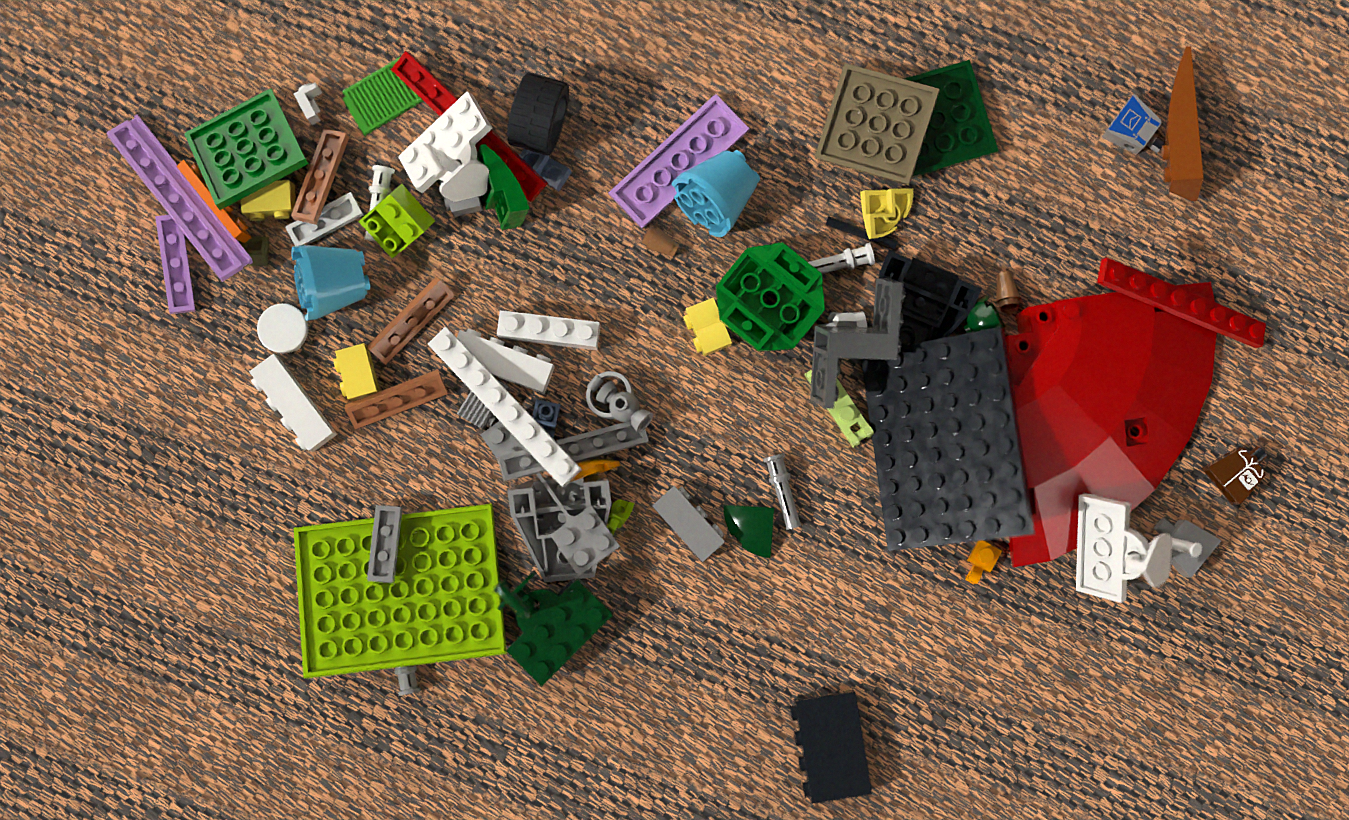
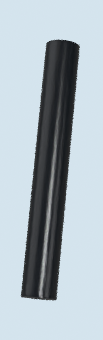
(859, 232)

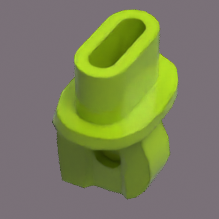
(619, 514)

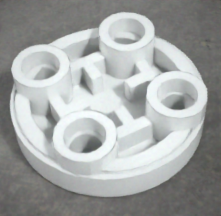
(282, 328)

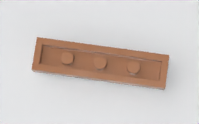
(320, 176)
(410, 320)
(396, 399)

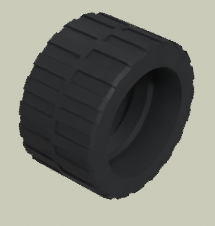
(538, 113)

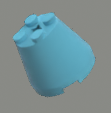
(716, 191)
(328, 278)

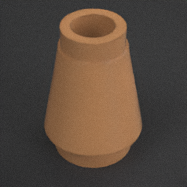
(659, 241)
(1006, 291)

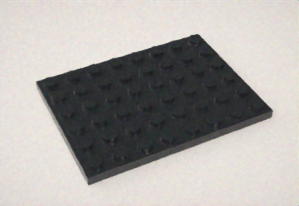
(948, 442)

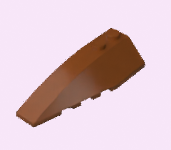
(1182, 142)

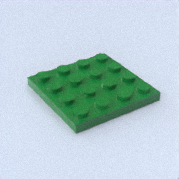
(245, 149)

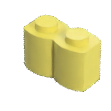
(709, 331)

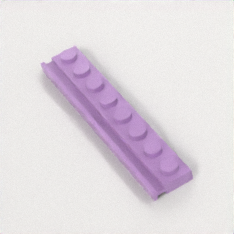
(179, 198)

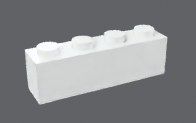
(548, 330)
(508, 363)
(293, 403)

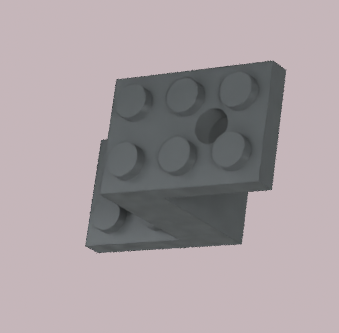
(857, 342)

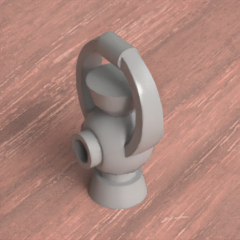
(623, 405)

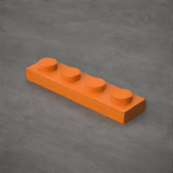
(234, 225)

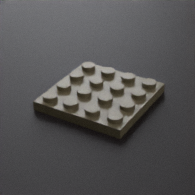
(877, 124)

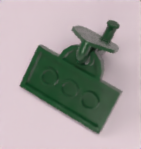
(555, 629)

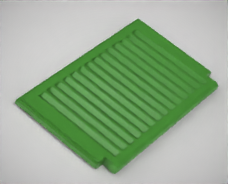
(379, 99)

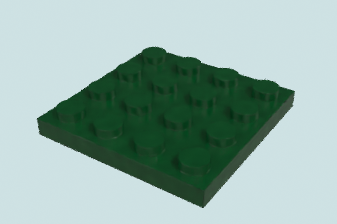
(959, 122)

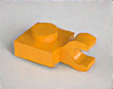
(983, 558)

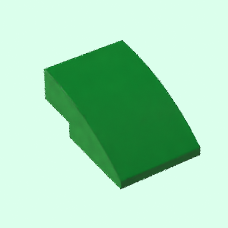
(503, 191)

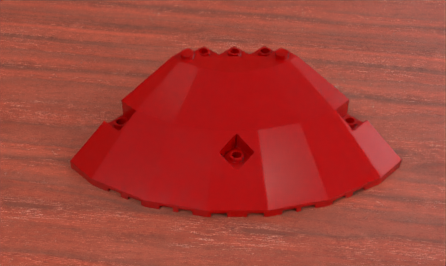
(1080, 384)

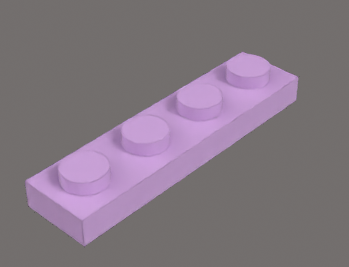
(175, 266)

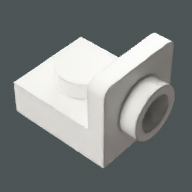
(309, 107)

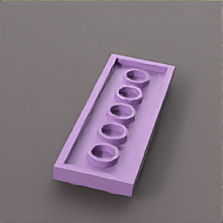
(648, 186)

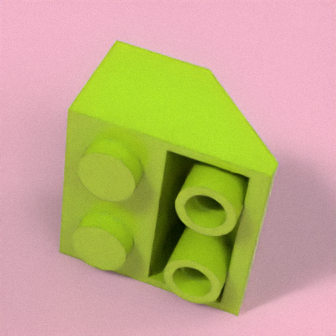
(397, 221)

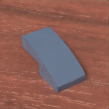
(547, 168)

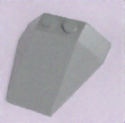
(540, 516)

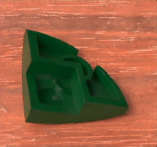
(751, 527)

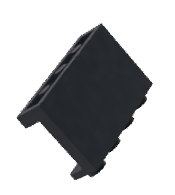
(831, 747)

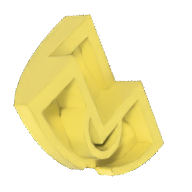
(884, 209)

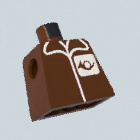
(1237, 473)

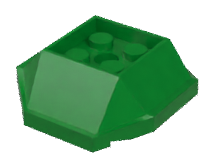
(773, 271)

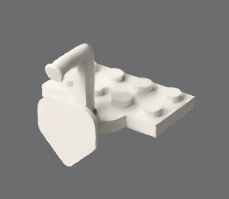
(449, 152)
(1114, 552)

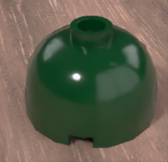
(983, 317)

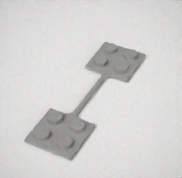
(583, 537)

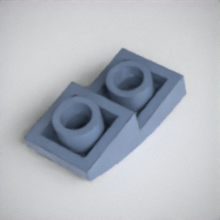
(547, 415)

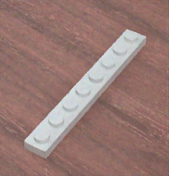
(504, 407)

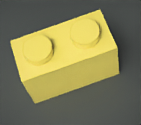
(272, 200)
(356, 372)

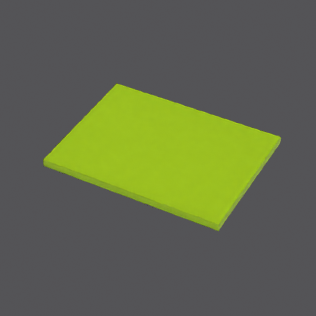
(430, 614)

